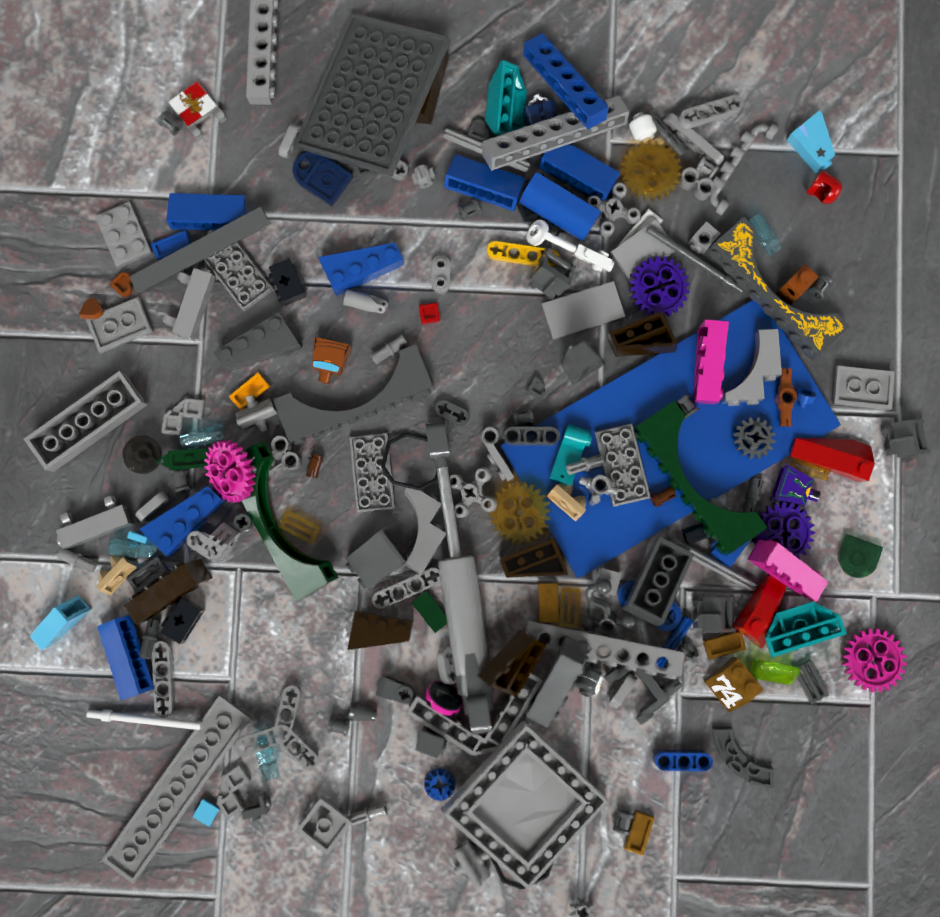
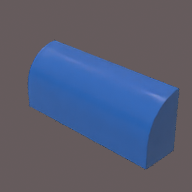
(580, 171)
(483, 184)
(559, 206)
(204, 210)
(122, 653)

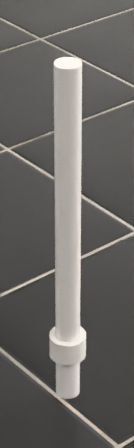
(108, 715)

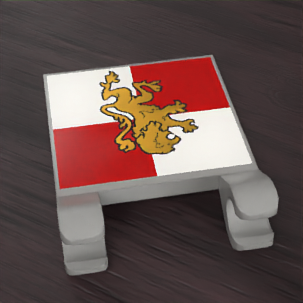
(194, 106)

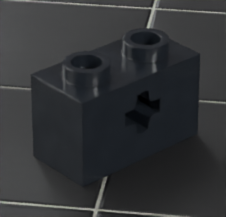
(286, 271)
(181, 632)

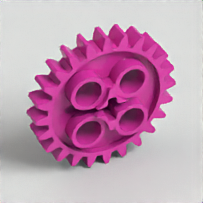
(221, 462)
(889, 651)

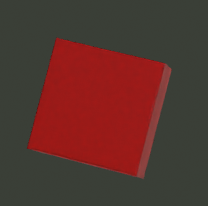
(429, 313)

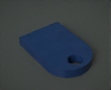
(322, 177)

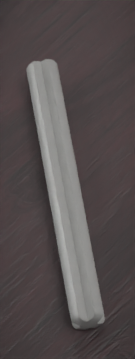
(476, 145)
(718, 567)

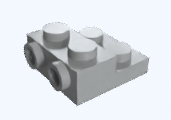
(323, 824)

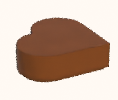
(122, 284)
(91, 309)

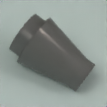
(360, 712)

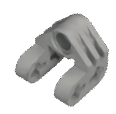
(223, 538)

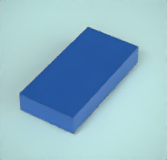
(170, 244)

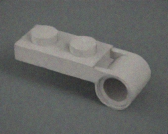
(494, 456)

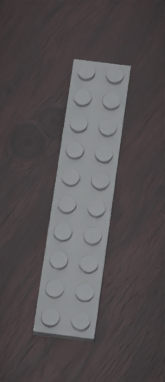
(176, 789)

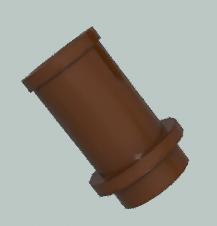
(314, 464)
(663, 496)

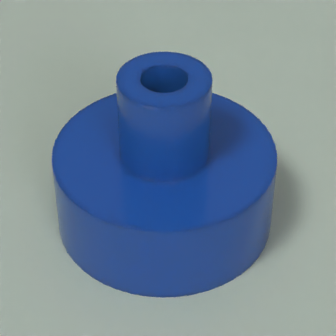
(805, 397)

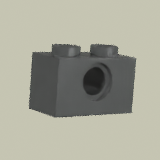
(431, 743)

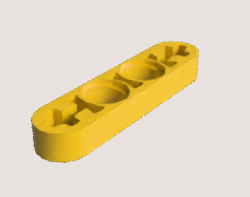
(523, 251)

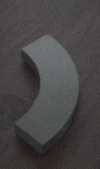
(738, 763)

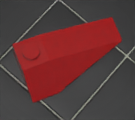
(840, 456)
(760, 610)

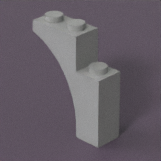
(765, 366)
(428, 536)

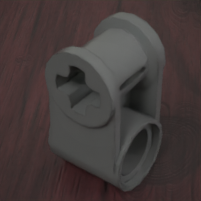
(391, 689)

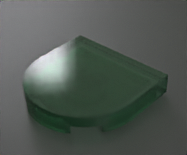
(858, 557)

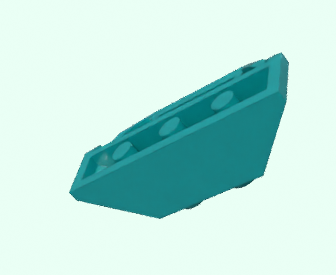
(506, 99)
(802, 628)

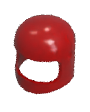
(825, 183)

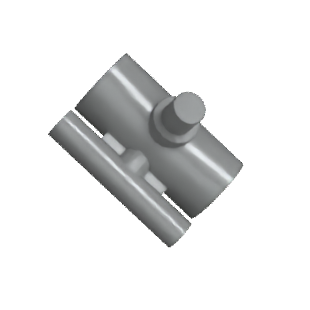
(256, 413)
(590, 484)
(471, 863)

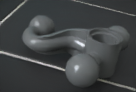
(589, 622)

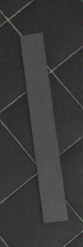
(200, 250)

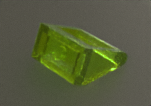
(774, 671)

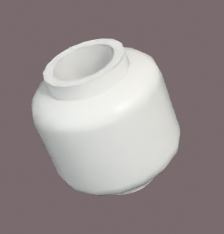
(642, 127)

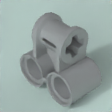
(701, 177)
(282, 456)

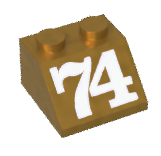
(733, 685)

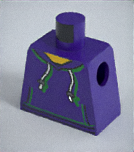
(794, 487)

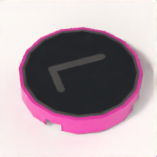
(444, 698)

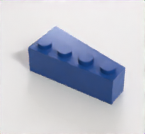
(360, 266)
(172, 528)

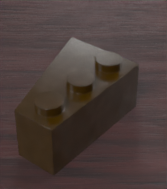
(643, 337)
(535, 561)
(378, 630)
(513, 663)

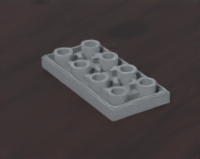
(239, 276)
(583, 310)
(622, 464)
(371, 484)

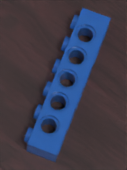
(565, 81)

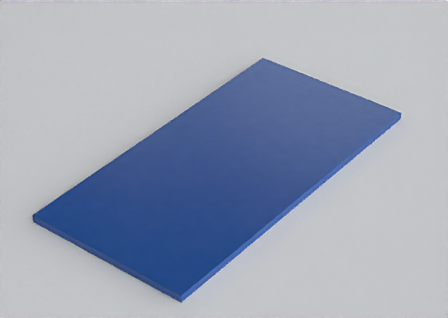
(703, 440)

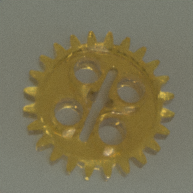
(662, 158)
(537, 512)

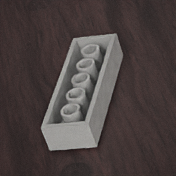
(85, 422)

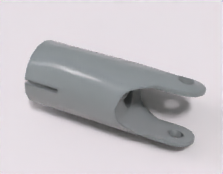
(364, 301)

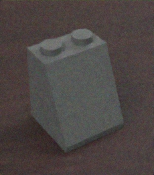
(375, 560)

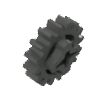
(756, 431)

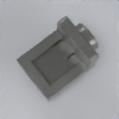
(255, 812)

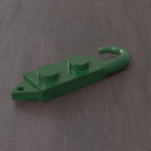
(184, 459)

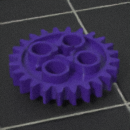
(653, 270)
(800, 531)

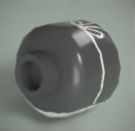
(590, 681)

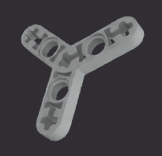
(288, 738)

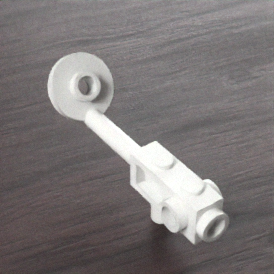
(539, 232)

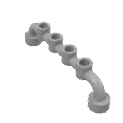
(737, 154)

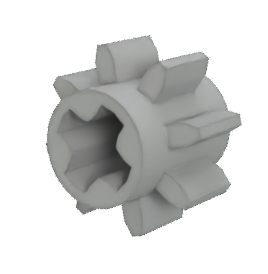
(423, 176)
(579, 906)

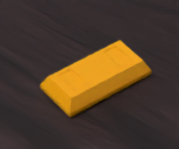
(254, 386)

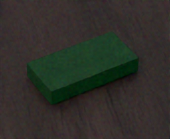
(430, 611)

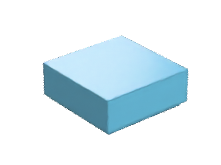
(138, 537)
(206, 812)

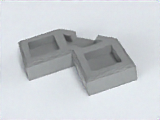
(174, 418)
(228, 799)

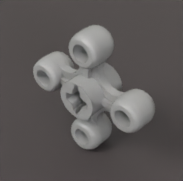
(620, 211)
(479, 497)

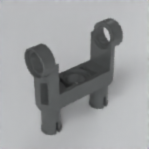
(661, 694)

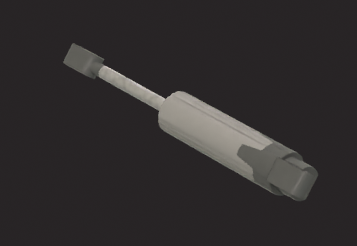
(461, 600)

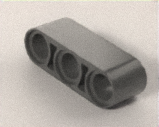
(539, 431)

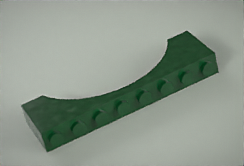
(726, 527)
(300, 572)

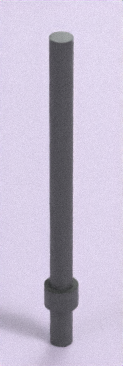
(726, 279)

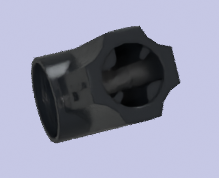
(694, 533)

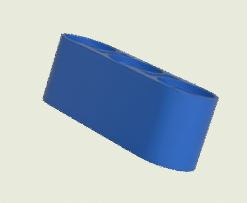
(691, 764)

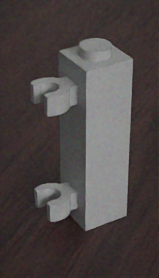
(193, 303)
(93, 527)

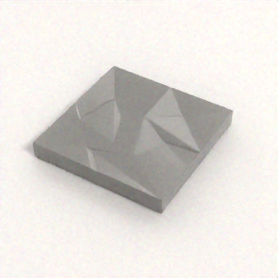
(524, 805)

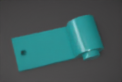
(569, 452)

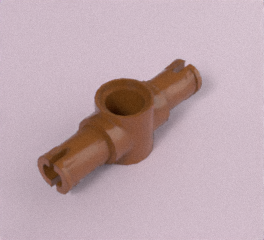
(785, 407)

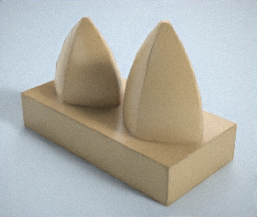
(562, 498)
(111, 580)

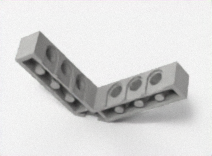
(460, 733)

